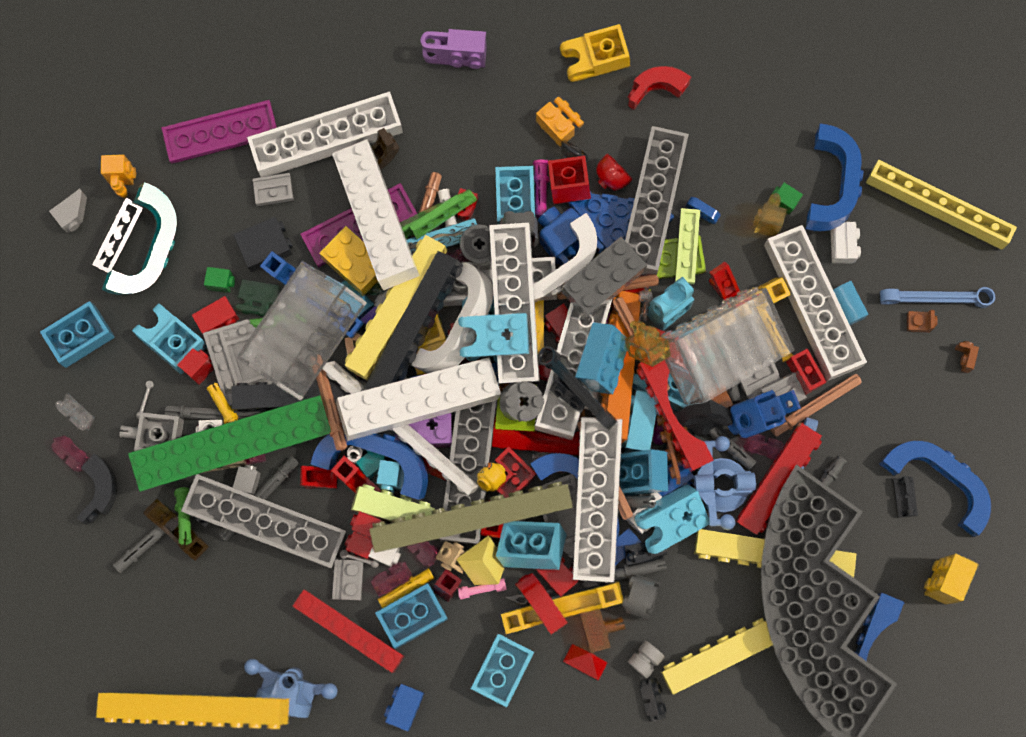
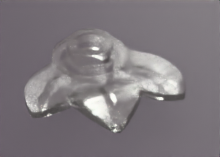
(645, 298)

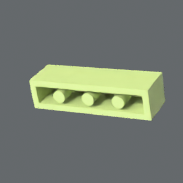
(386, 506)

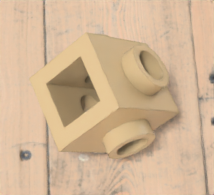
(449, 554)

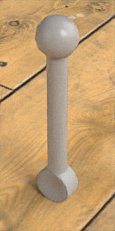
(149, 384)
(344, 554)

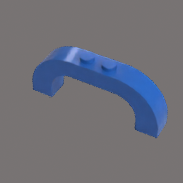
(847, 151)
(283, 271)
(557, 462)
(413, 466)
(958, 473)

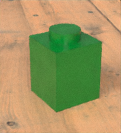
(789, 197)
(219, 279)

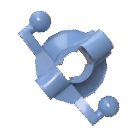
(723, 501)
(298, 692)

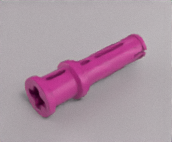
(541, 179)

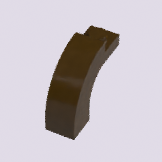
(385, 148)
(168, 522)

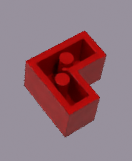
(517, 471)
(360, 541)

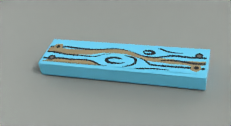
(447, 236)

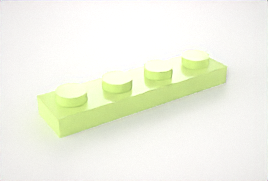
(687, 245)

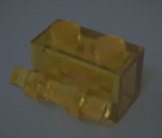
(770, 218)
(647, 344)

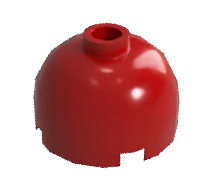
(612, 174)

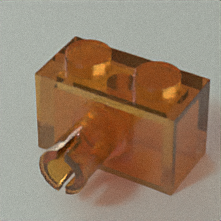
(597, 629)

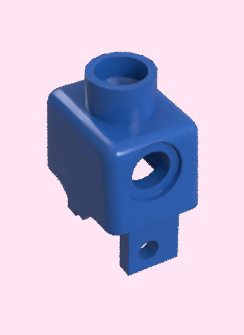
(558, 237)
(761, 413)

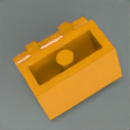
(555, 123)
(118, 172)

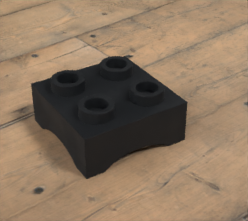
(704, 417)

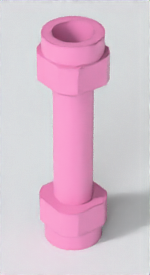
(465, 592)

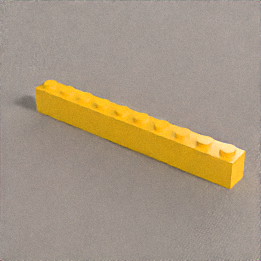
(193, 708)

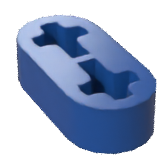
(706, 211)

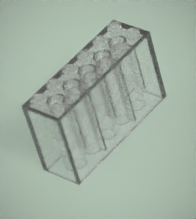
(301, 330)
(726, 345)

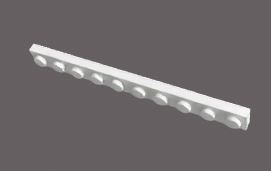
(408, 435)

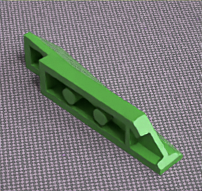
(431, 218)

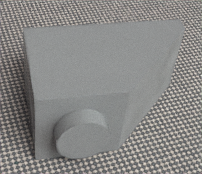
(70, 211)

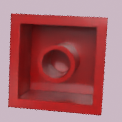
(569, 179)

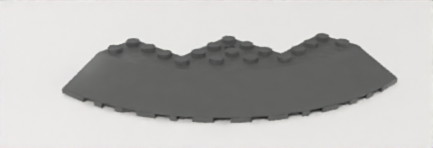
(809, 611)

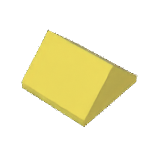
(482, 564)

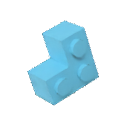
(390, 476)

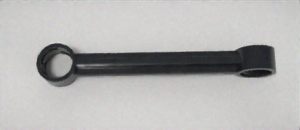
(601, 414)

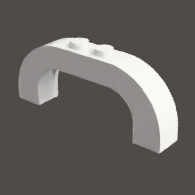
(587, 238)
(477, 304)

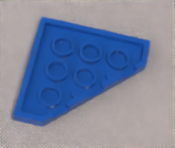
(608, 214)

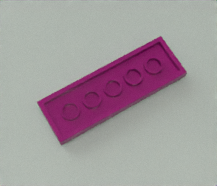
(217, 131)
(322, 234)

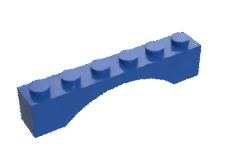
(881, 616)

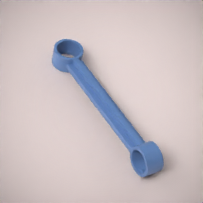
(894, 296)

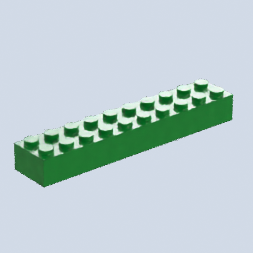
(229, 443)

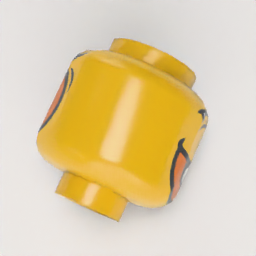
(491, 477)

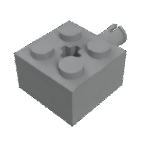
(152, 425)

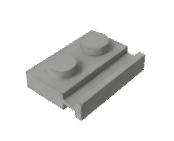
(273, 189)
(759, 380)
(786, 385)
(348, 580)

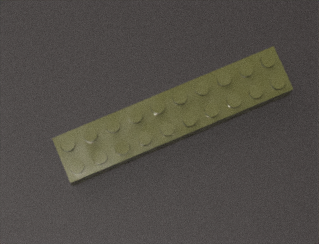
(470, 518)

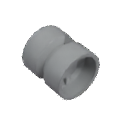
(646, 659)

